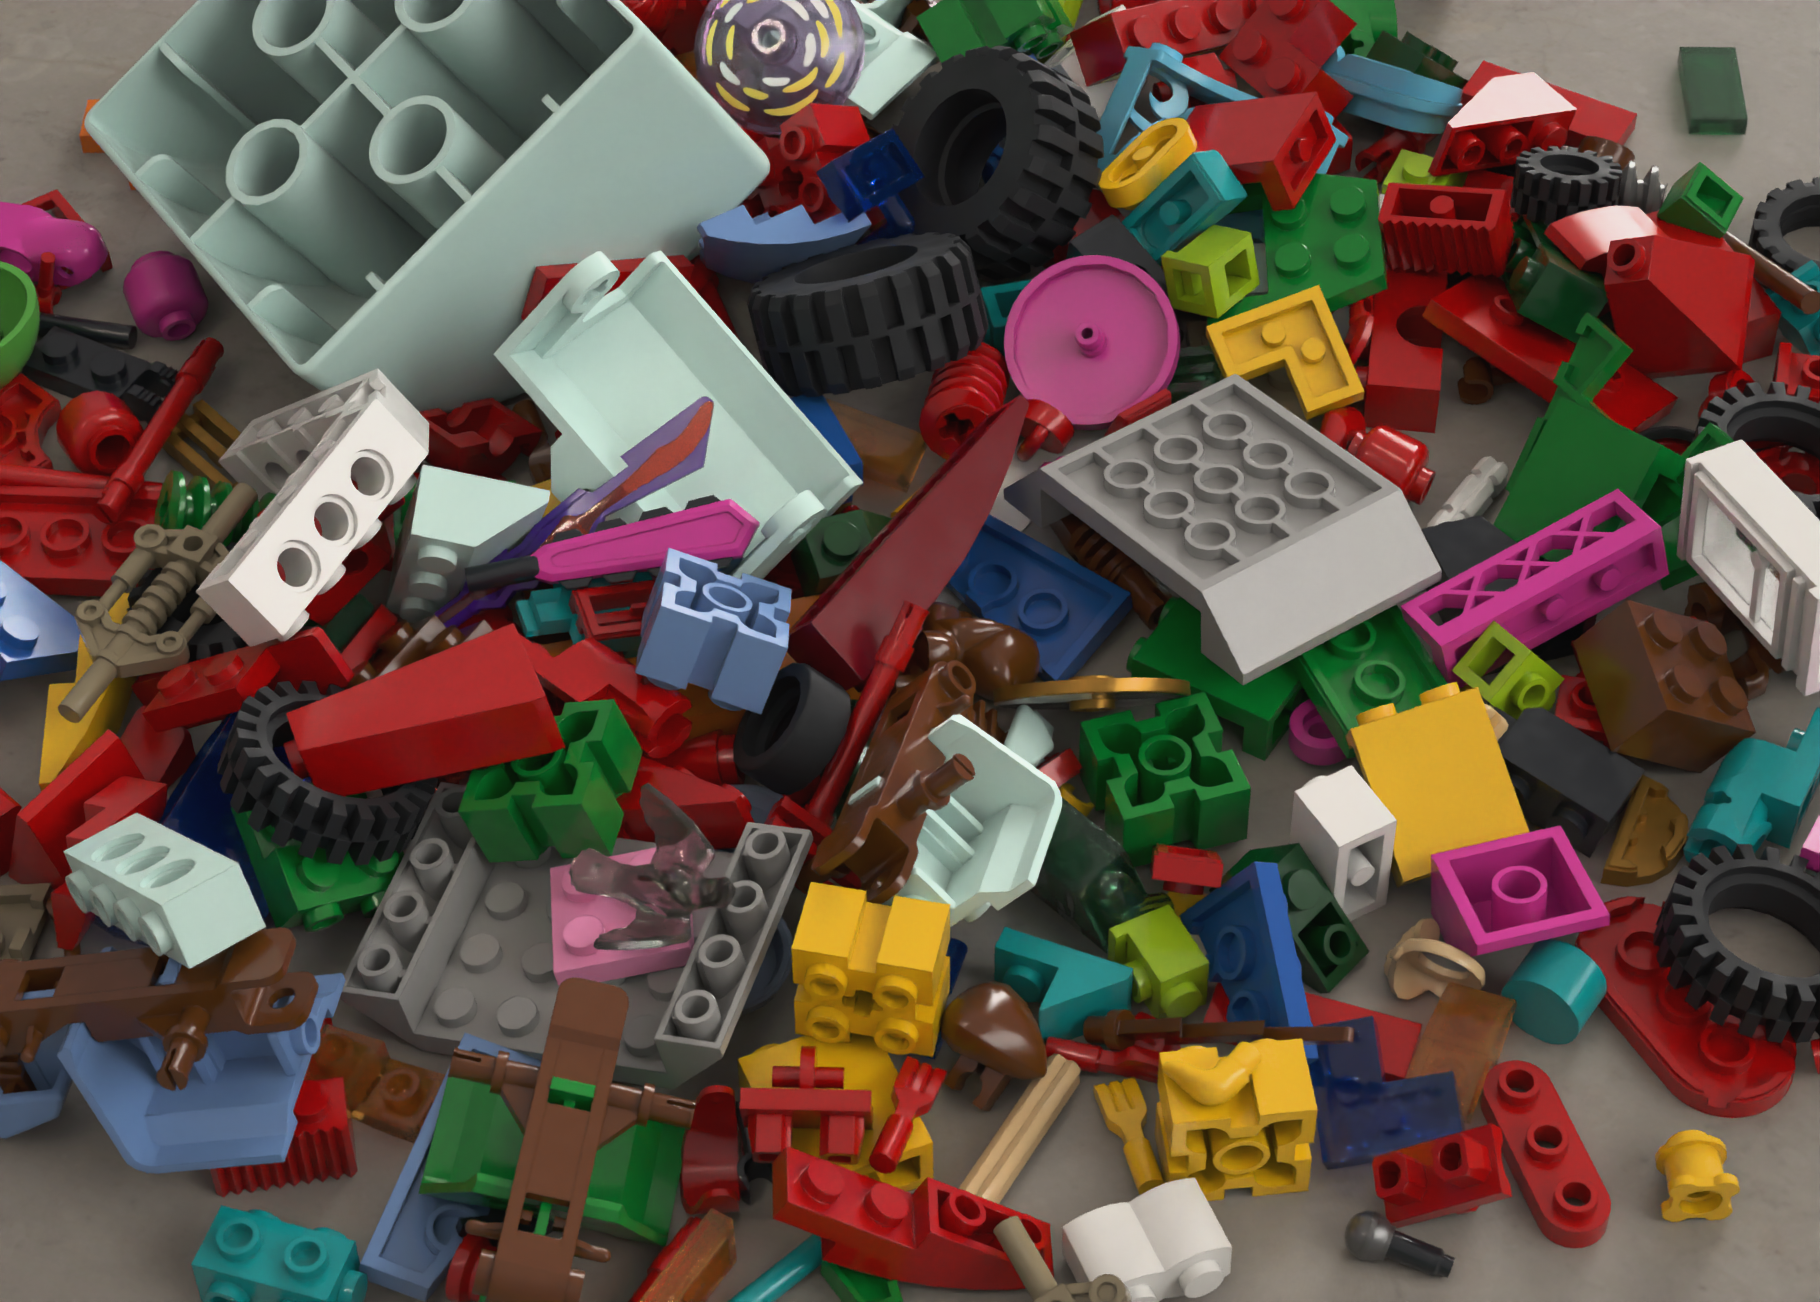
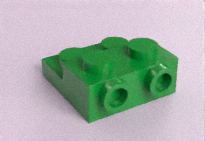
(311, 889)

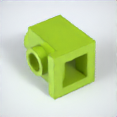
(1211, 271)
(1522, 682)
(1165, 961)

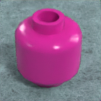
(165, 295)

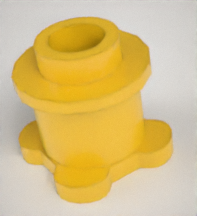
(1695, 1177)

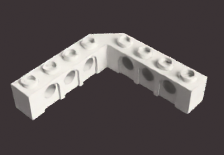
(308, 460)

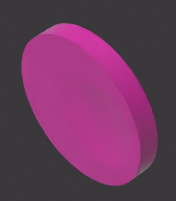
(1091, 339)

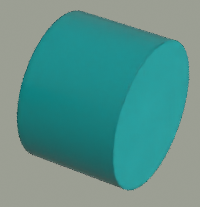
(1555, 991)

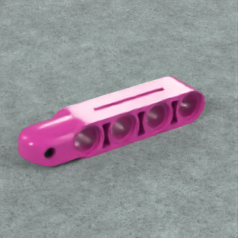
(32, 231)

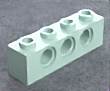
(163, 890)

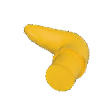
(1222, 1081)

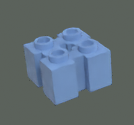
(714, 632)

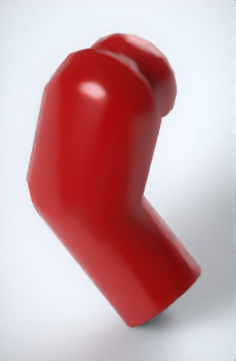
(1342, 425)

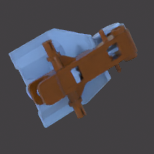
(168, 1056)

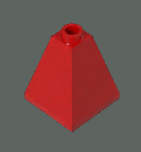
(1679, 304)

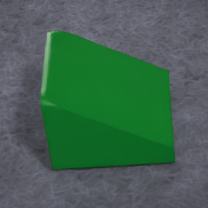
(1701, 202)

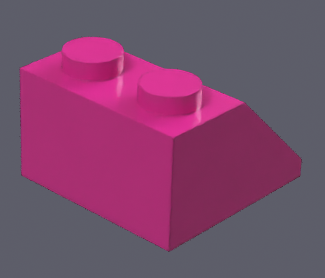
(1513, 892)

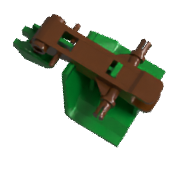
(557, 1149)

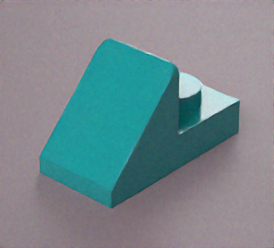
(1062, 980)

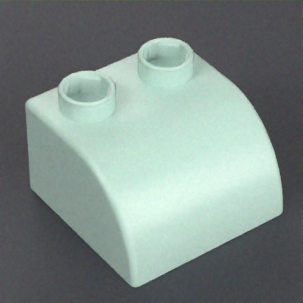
(408, 163)

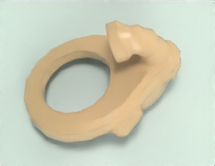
(1413, 973)

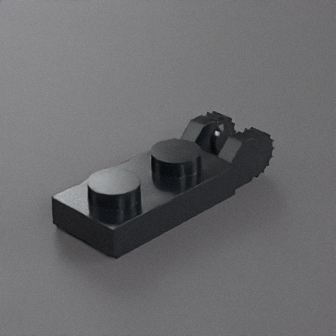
(80, 365)

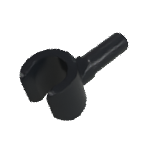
(747, 1168)

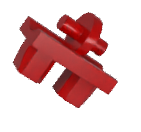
(777, 1110)
(1442, 1176)

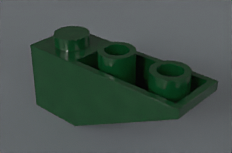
(1548, 284)

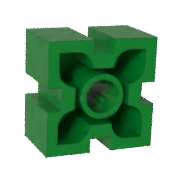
(1018, 24)
(1164, 778)
(560, 795)

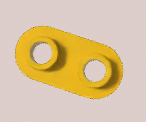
(1147, 163)

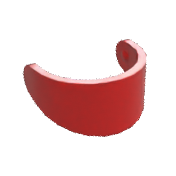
(711, 1154)

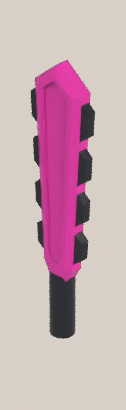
(620, 550)

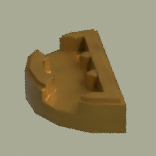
(1648, 838)

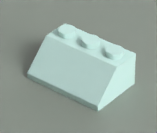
(455, 525)

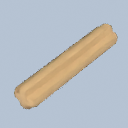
(1023, 1130)

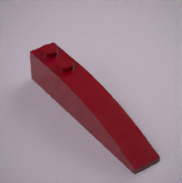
(910, 555)

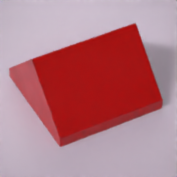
(59, 810)

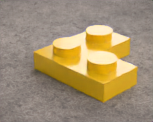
(1292, 335)

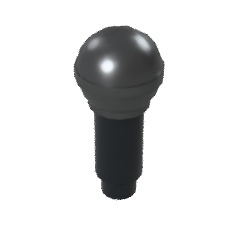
(1374, 1238)

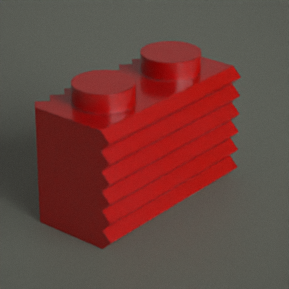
(1446, 228)
(319, 1148)

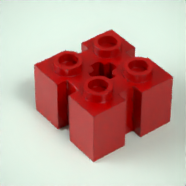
(805, 146)

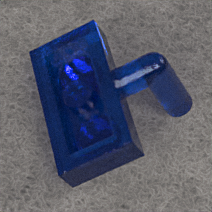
(873, 178)

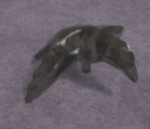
(662, 890)

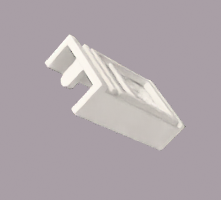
(1756, 553)

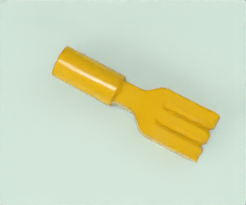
(1126, 1116)

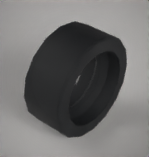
(795, 731)

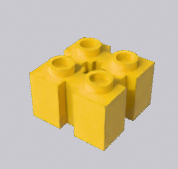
(871, 969)
(1251, 1139)

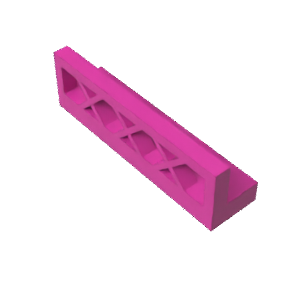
(1548, 594)

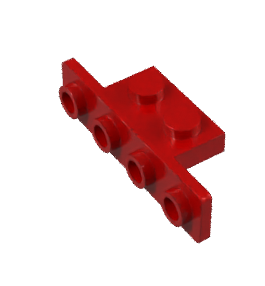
(221, 683)

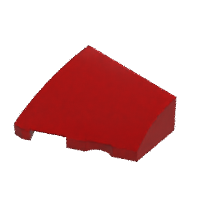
(104, 809)

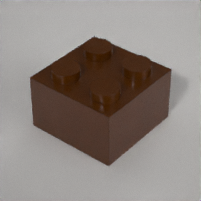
(1664, 687)

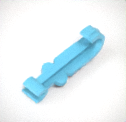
(1394, 94)

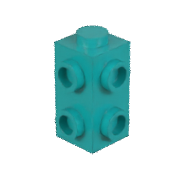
(268, 1260)

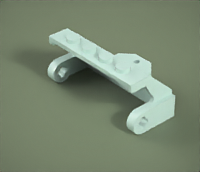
(639, 357)

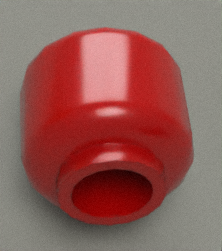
(97, 432)
(1397, 459)

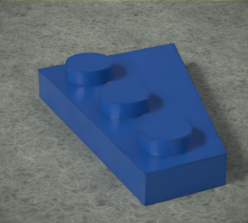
(1253, 949)

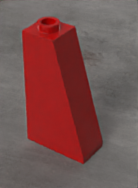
(427, 719)

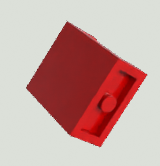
(1268, 141)

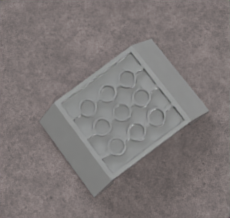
(1244, 521)
(473, 951)

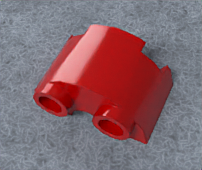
(479, 438)

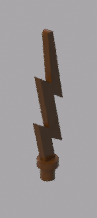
(1120, 1030)

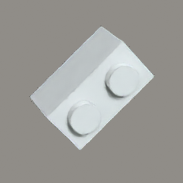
(1346, 838)

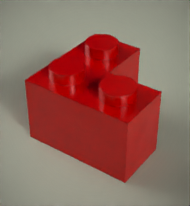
(1286, 47)

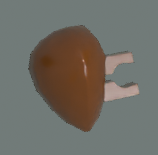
(993, 1030)

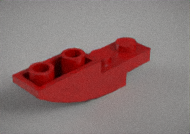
(918, 1238)

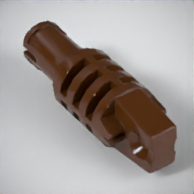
(1111, 563)

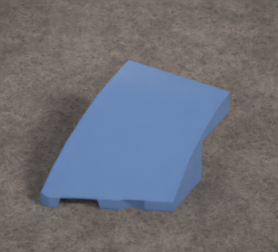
(763, 245)

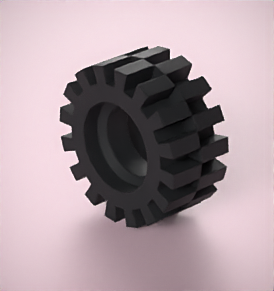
(1563, 183)

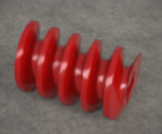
(962, 398)

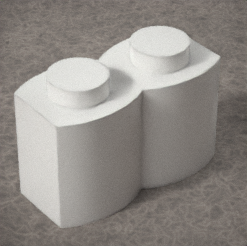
(1155, 1244)

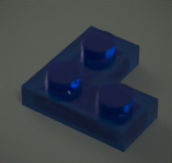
(1364, 1113)

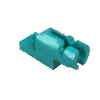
(1759, 793)

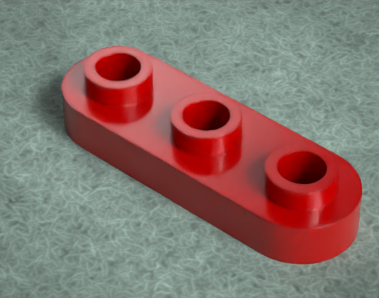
(1541, 1173)

